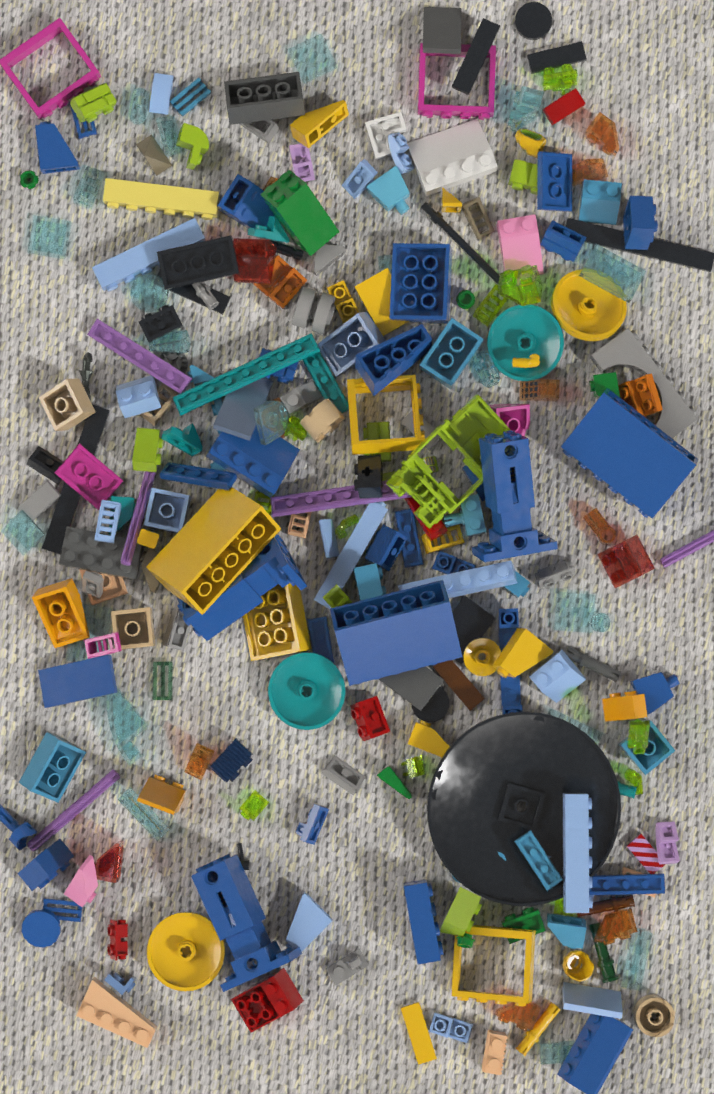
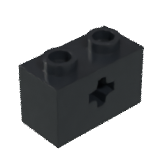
(369, 476)

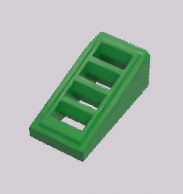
(394, 781)

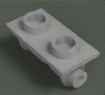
(563, 571)

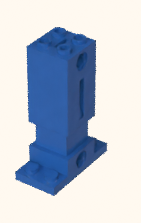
(510, 497)
(269, 568)
(239, 919)

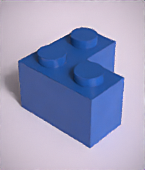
(44, 866)

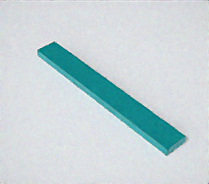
(246, 374)

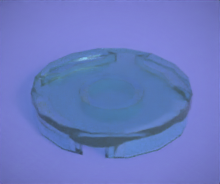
(148, 292)

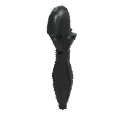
(86, 373)

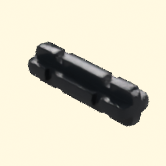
(288, 250)

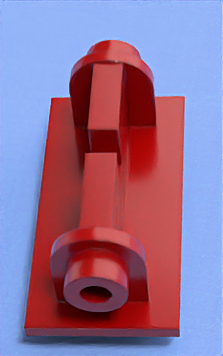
(116, 932)

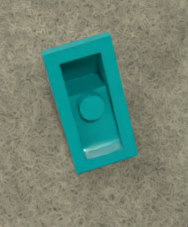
(273, 231)
(185, 440)

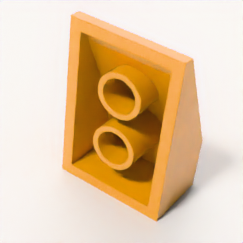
(62, 612)
(162, 794)

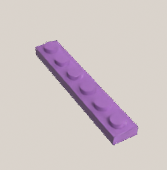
(139, 356)

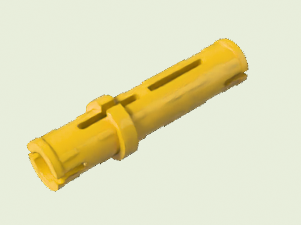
(539, 1027)

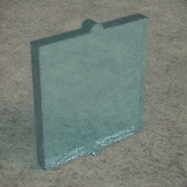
(23, 532)

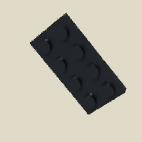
(198, 262)

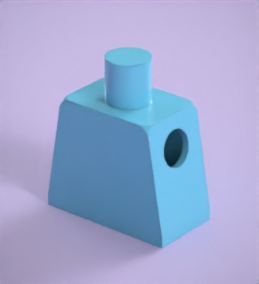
(390, 191)

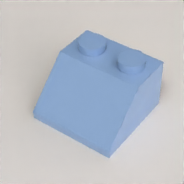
(138, 396)
(557, 676)

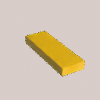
(418, 1033)

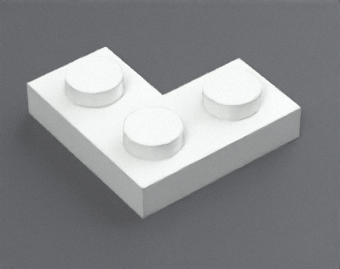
(380, 129)

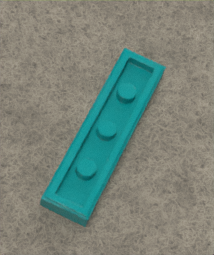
(325, 381)

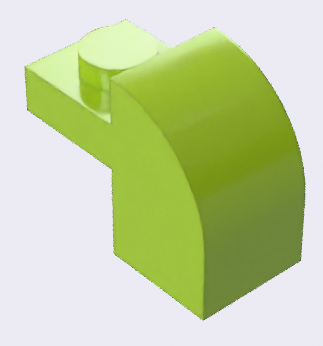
(196, 141)

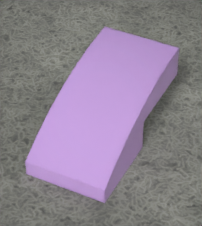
(302, 162)
(666, 843)

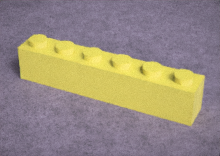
(161, 198)

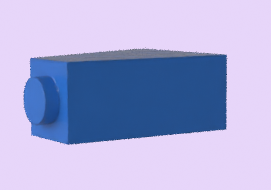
(53, 150)

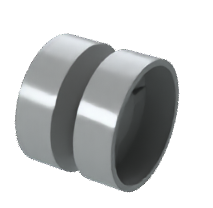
(308, 308)

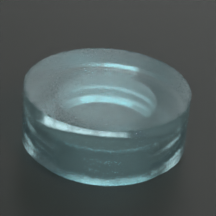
(600, 622)

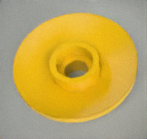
(472, 651)

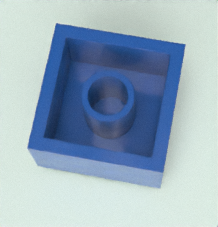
(639, 222)

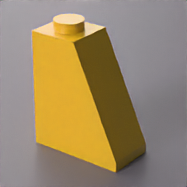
(521, 653)

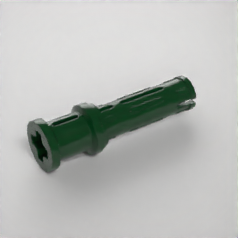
(605, 962)

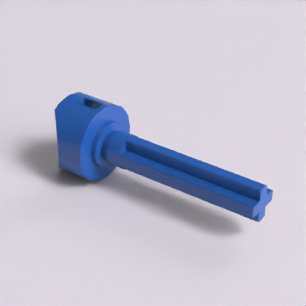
(19, 832)

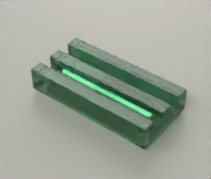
(170, 680)

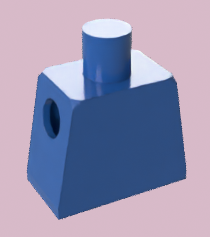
(656, 689)

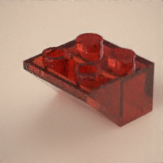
(254, 260)
(626, 561)

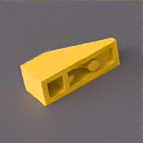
(316, 123)
(427, 739)

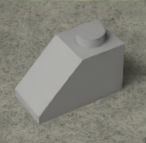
(301, 397)

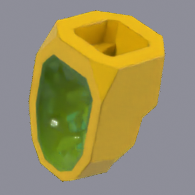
(530, 142)

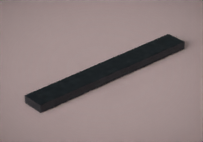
(657, 249)
(69, 497)

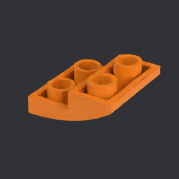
(641, 395)

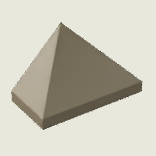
(154, 155)

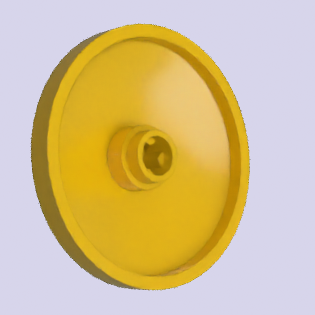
(586, 308)
(185, 951)

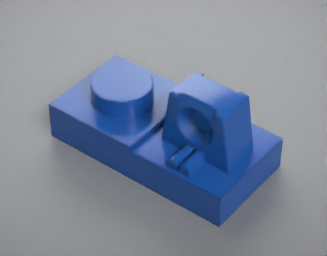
(311, 830)

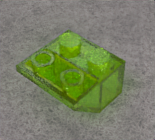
(521, 285)

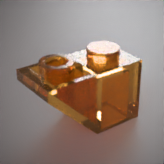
(603, 130)
(616, 925)
(521, 1015)

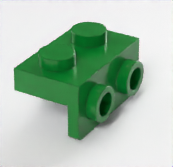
(529, 919)

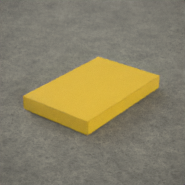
(375, 295)

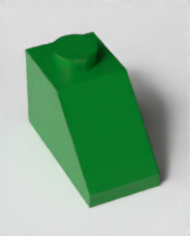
(603, 381)

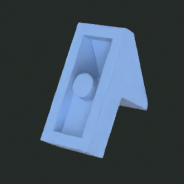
(359, 178)

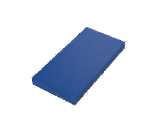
(77, 681)

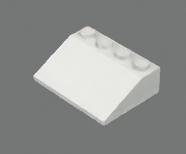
(452, 157)

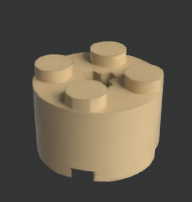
(322, 420)
(665, 1015)

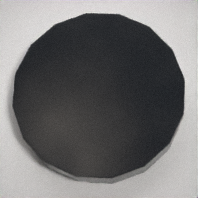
(533, 20)
(435, 708)

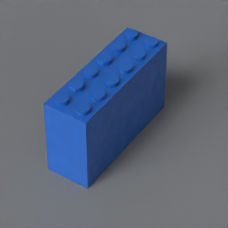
(629, 454)
(396, 632)

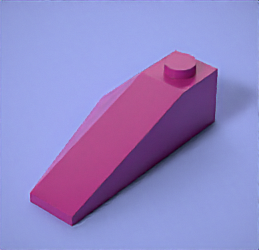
(514, 416)

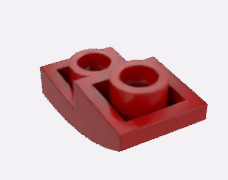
(564, 106)

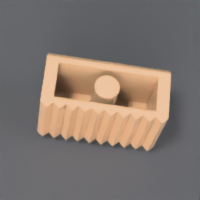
(494, 1052)

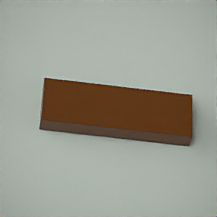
(459, 683)

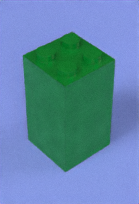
(299, 212)

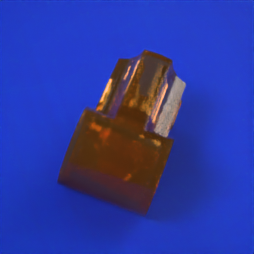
(598, 525)

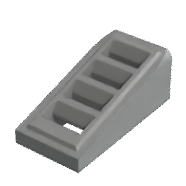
(267, 131)

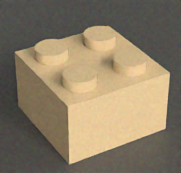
(67, 404)
(134, 627)

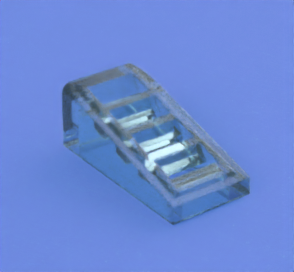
(84, 202)
(175, 342)

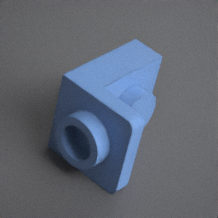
(117, 983)

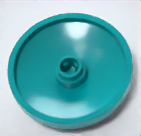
(525, 332)
(306, 691)

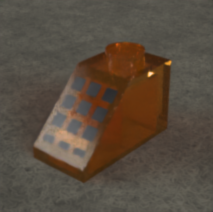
(539, 390)

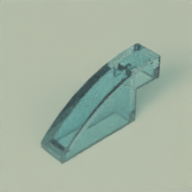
(124, 725)

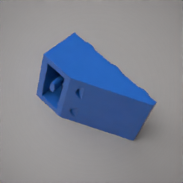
(245, 204)

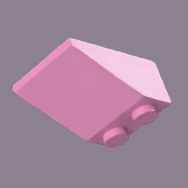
(520, 242)

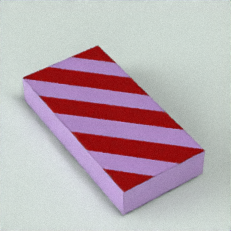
(645, 854)

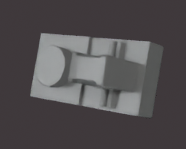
(93, 584)
(347, 966)

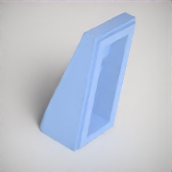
(112, 506)

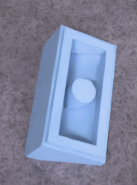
(328, 538)

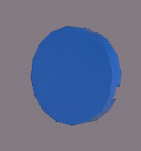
(41, 928)

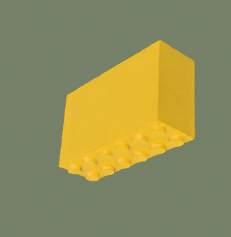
(213, 548)

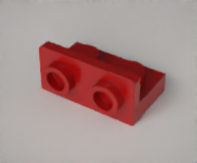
(369, 718)

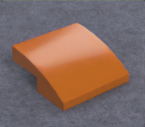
(287, 287)

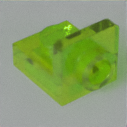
(253, 806)

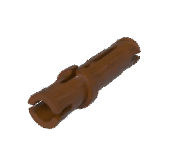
(610, 905)

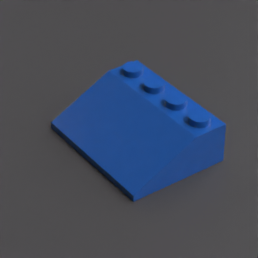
(421, 283)
(254, 463)

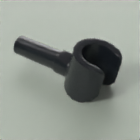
(245, 863)

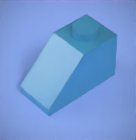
(568, 929)

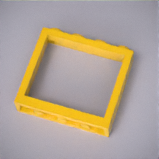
(401, 383)
(483, 997)

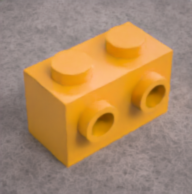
(624, 707)

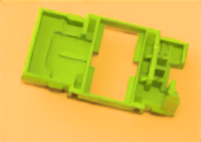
(461, 432)

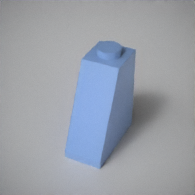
(307, 923)

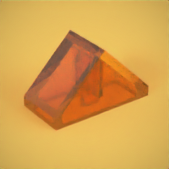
(588, 169)

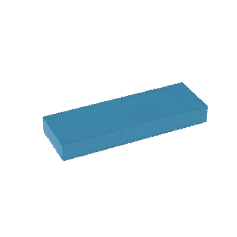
(538, 860)

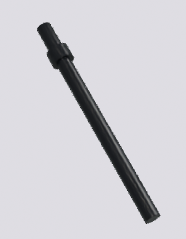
(437, 218)

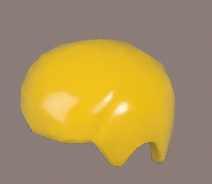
(577, 973)

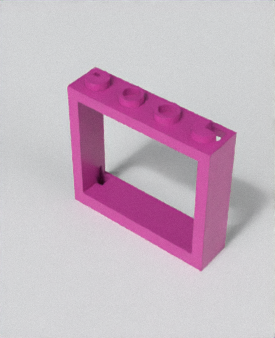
(32, 45)
(448, 111)

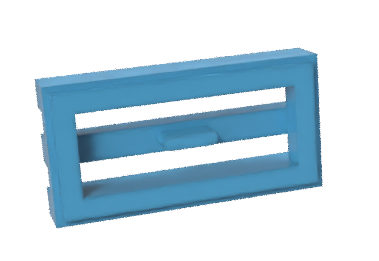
(202, 87)

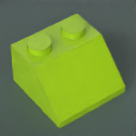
(460, 913)

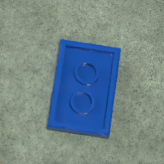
(554, 182)

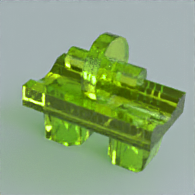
(559, 80)
(638, 735)

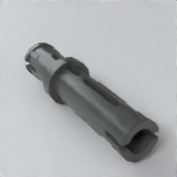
(593, 664)

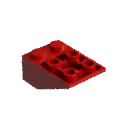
(267, 1000)

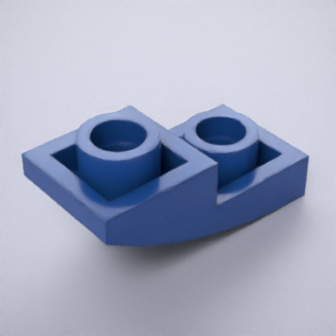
(450, 564)

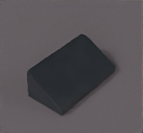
(45, 464)

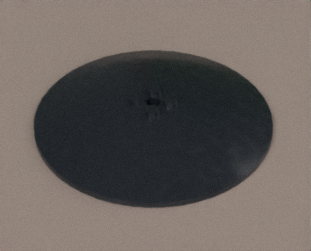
(477, 797)

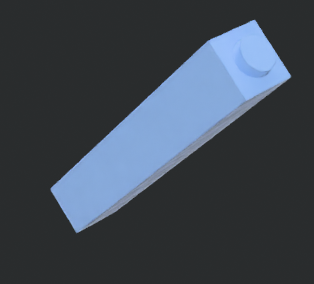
(353, 549)

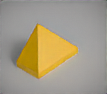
(450, 203)

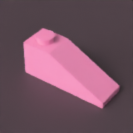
(83, 884)

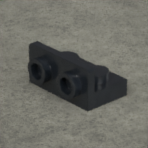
(160, 323)

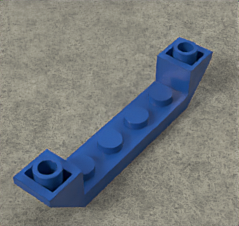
(510, 687)

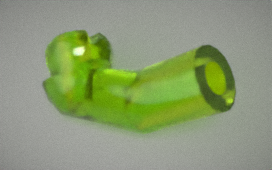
(344, 524)
(635, 779)

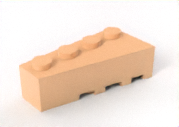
(114, 1014)

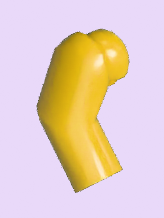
(532, 361)

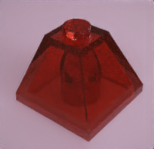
(110, 864)

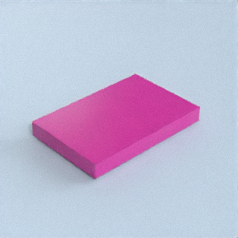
(88, 476)

